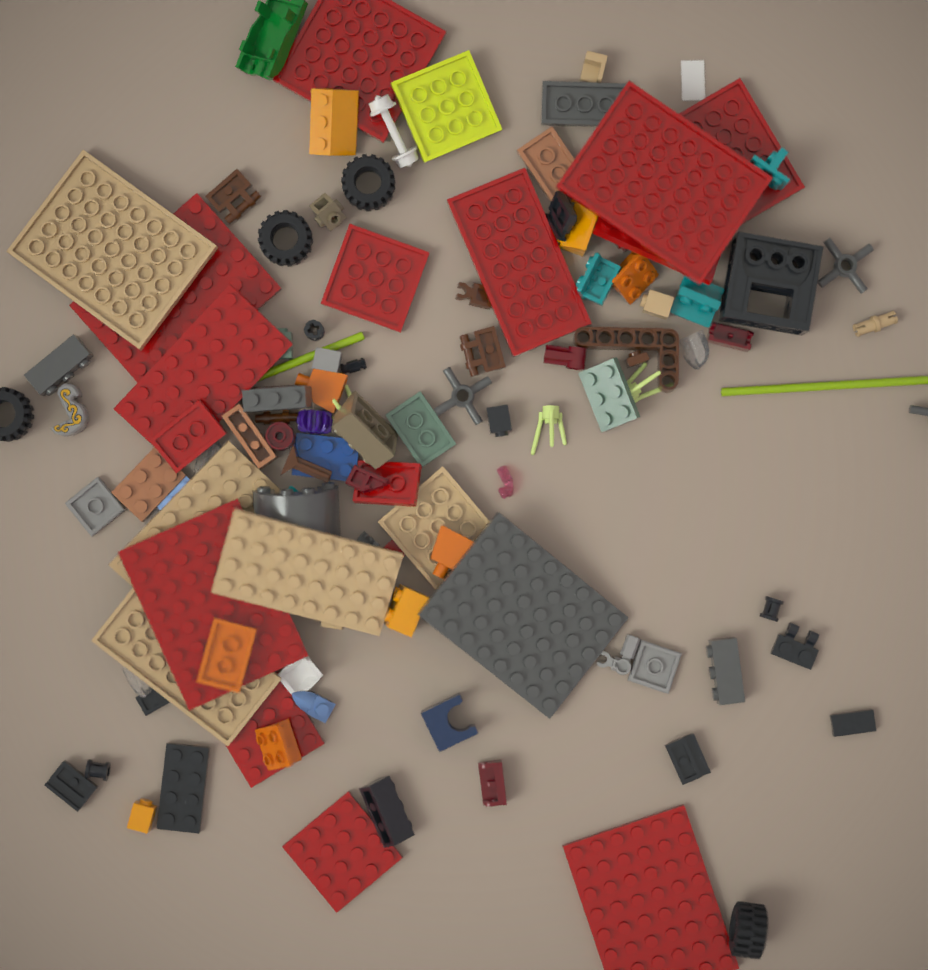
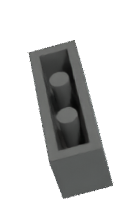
(59, 366)
(277, 398)
(725, 671)

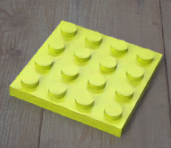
(446, 106)

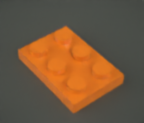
(226, 655)

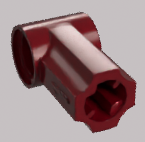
(571, 357)

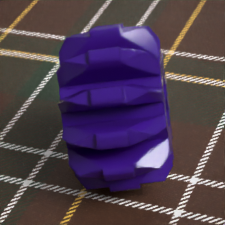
(314, 421)

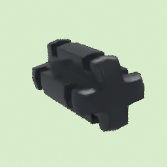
(353, 366)

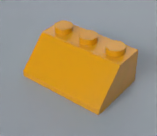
(333, 122)
(581, 232)

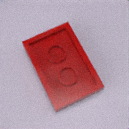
(188, 436)
(402, 488)

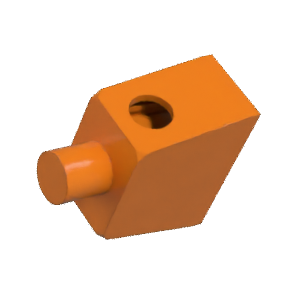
(325, 387)
(448, 550)

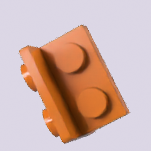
(634, 277)
(278, 745)

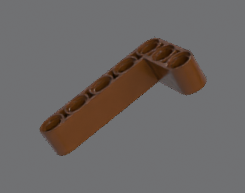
(637, 344)

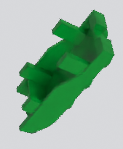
(271, 37)

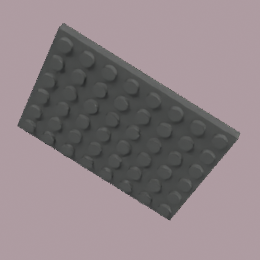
(523, 615)

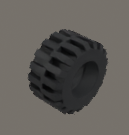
(360, 166)
(276, 222)
(23, 414)
(748, 930)

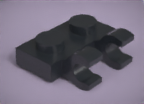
(795, 651)

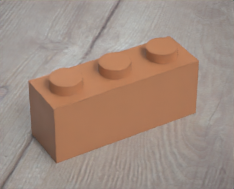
(250, 436)

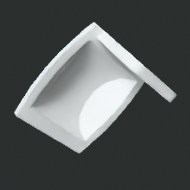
(300, 675)

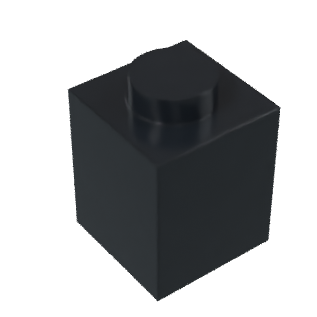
(499, 420)

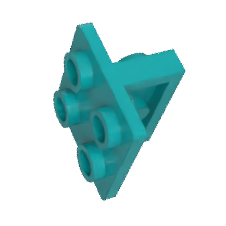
(769, 166)
(597, 279)
(697, 302)

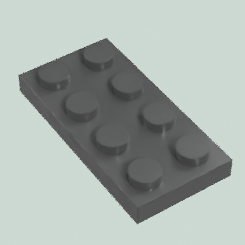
(577, 102)

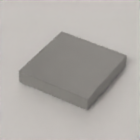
(95, 506)
(654, 666)

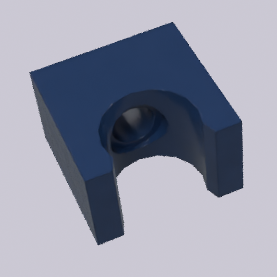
(440, 728)

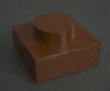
(636, 358)

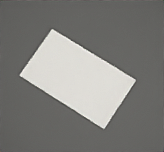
(693, 80)

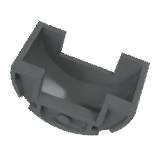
(304, 508)

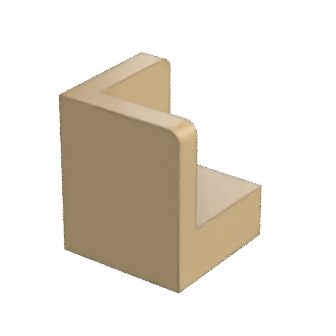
(593, 67)

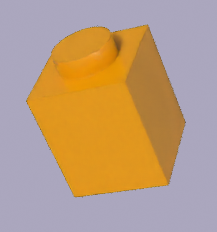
(142, 815)

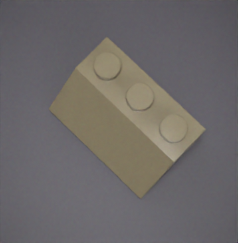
(365, 430)

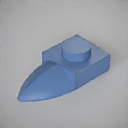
(314, 704)

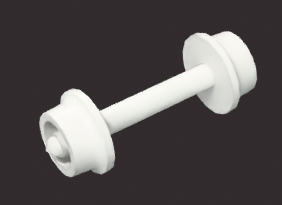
(405, 156)

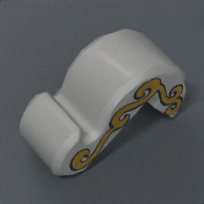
(76, 411)

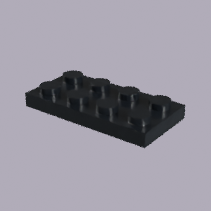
(183, 788)

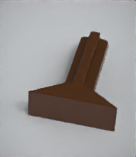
(305, 466)

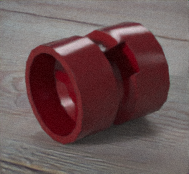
(280, 436)

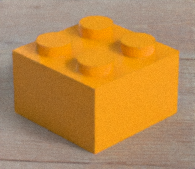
(404, 609)

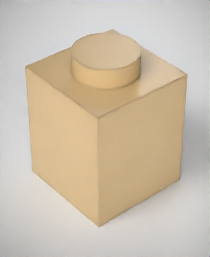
(656, 304)

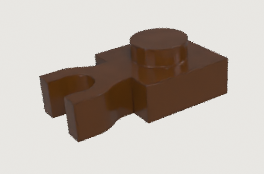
(475, 294)

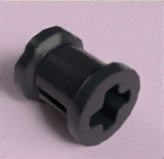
(311, 336)
(771, 608)
(97, 770)

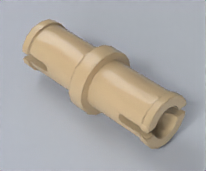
(875, 323)

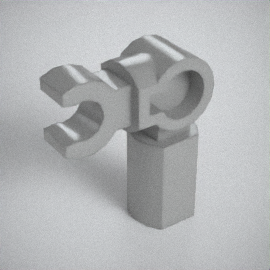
(623, 664)

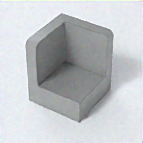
(327, 360)

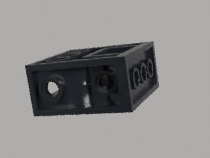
(765, 276)

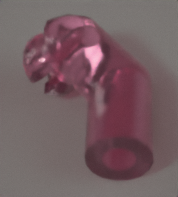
(507, 481)

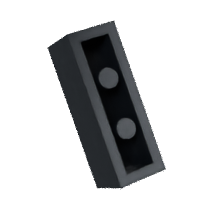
(387, 811)

